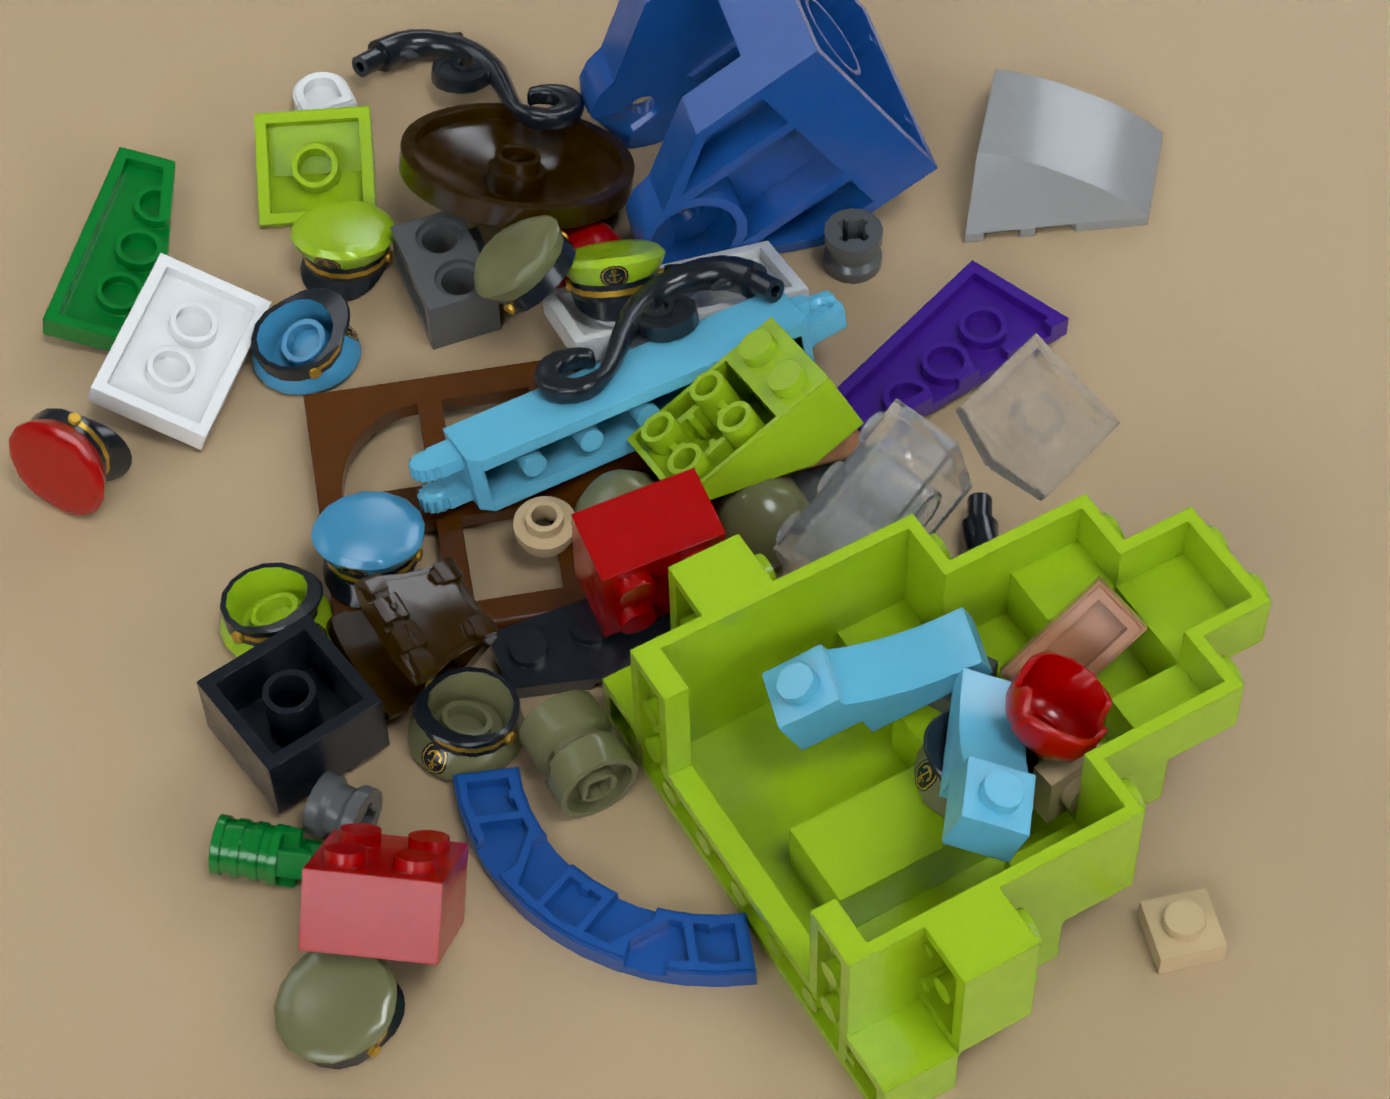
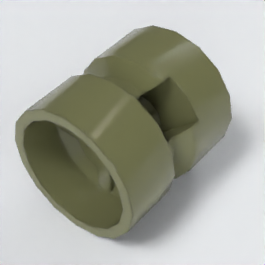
(579, 752)

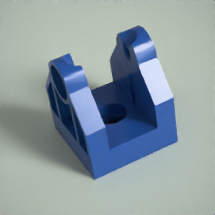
(761, 117)

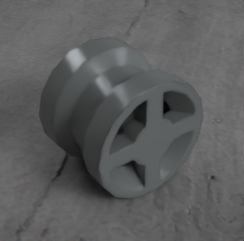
(853, 245)
(337, 804)

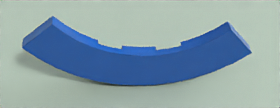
(583, 912)

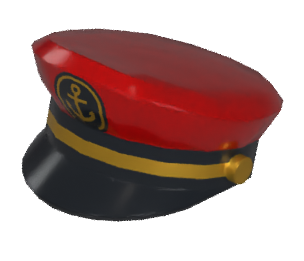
(68, 459)

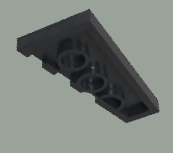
(565, 650)

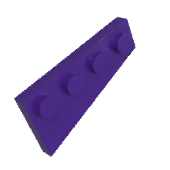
(951, 344)

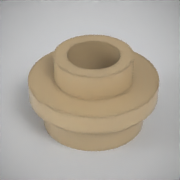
(543, 540)

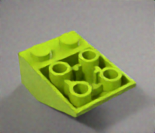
(749, 417)

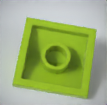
(312, 161)

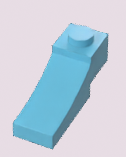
(872, 680)
(984, 771)

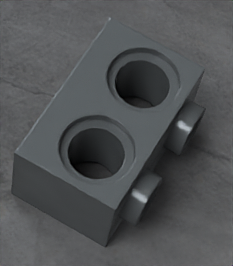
(438, 268)

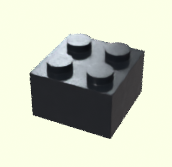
(293, 712)

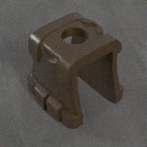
(411, 631)

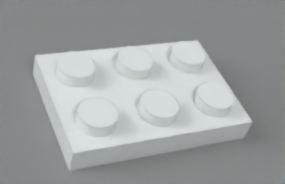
(179, 351)

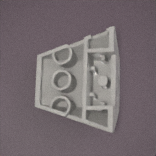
(1059, 161)

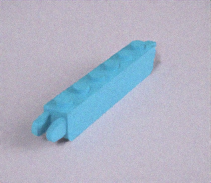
(542, 443)

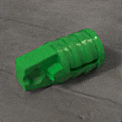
(259, 851)

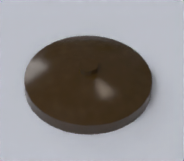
(498, 171)

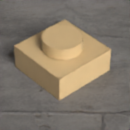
(1056, 787)
(1182, 930)

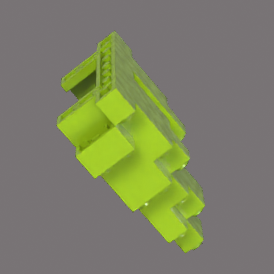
(832, 851)

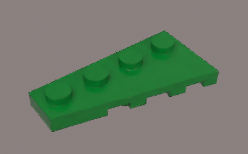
(114, 251)

